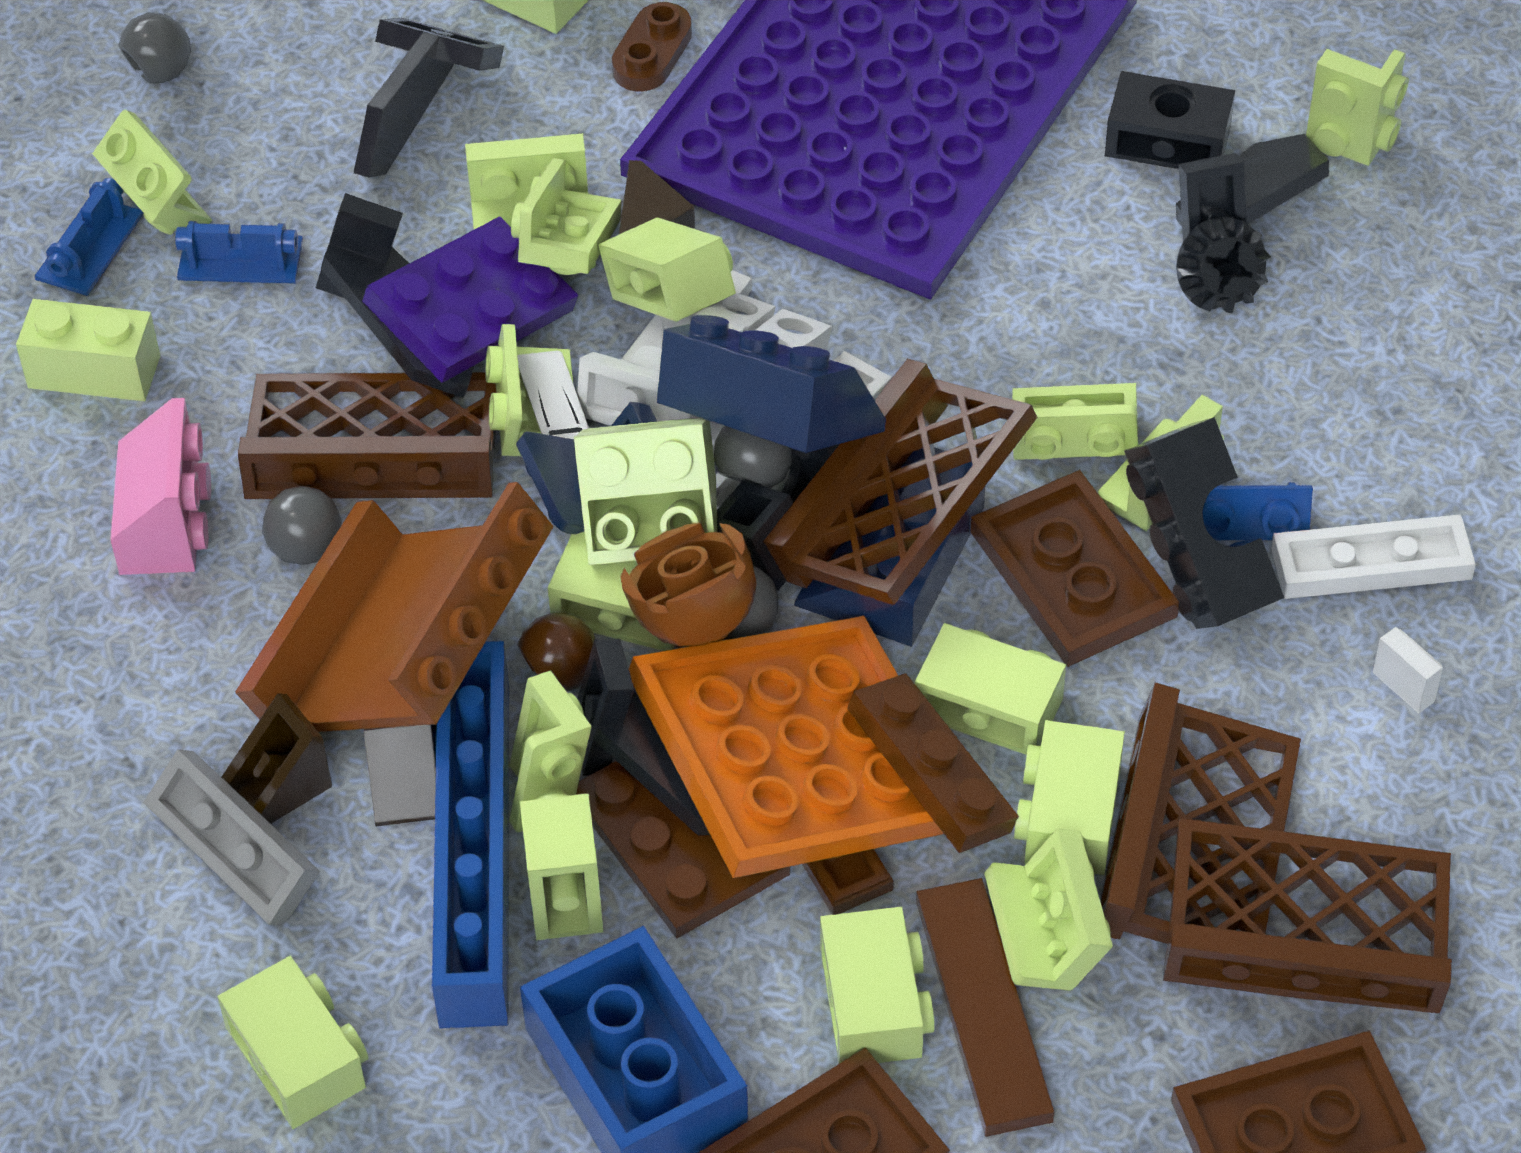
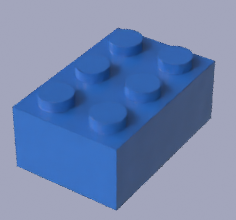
(634, 1051)

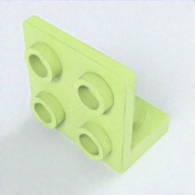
(504, 170)

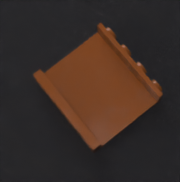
(395, 617)

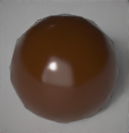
(559, 645)

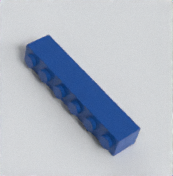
(473, 848)

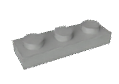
(231, 837)

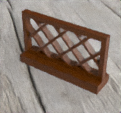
(373, 460)
(868, 467)
(1148, 799)
(1315, 966)

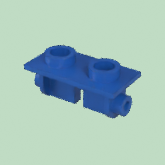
(90, 240)
(252, 256)
(1257, 511)

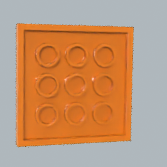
(773, 747)

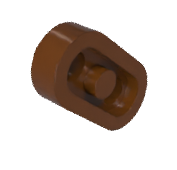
(651, 46)

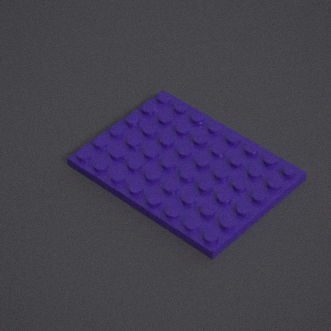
(873, 121)

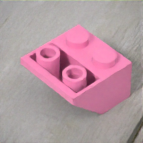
(160, 494)

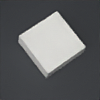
(1407, 669)

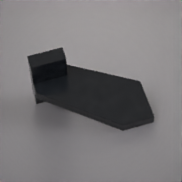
(412, 85)
(1247, 184)
(362, 254)
(626, 733)

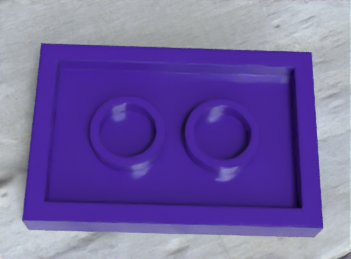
(460, 296)

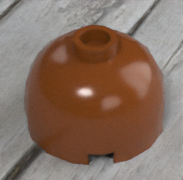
(691, 584)

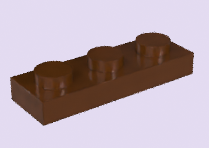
(932, 762)

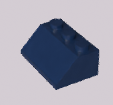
(764, 386)
(905, 618)

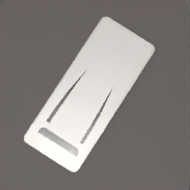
(552, 394)

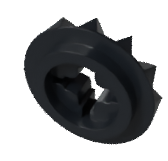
(1215, 239)

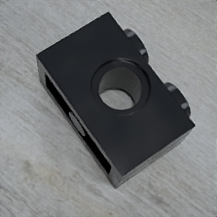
(1167, 120)

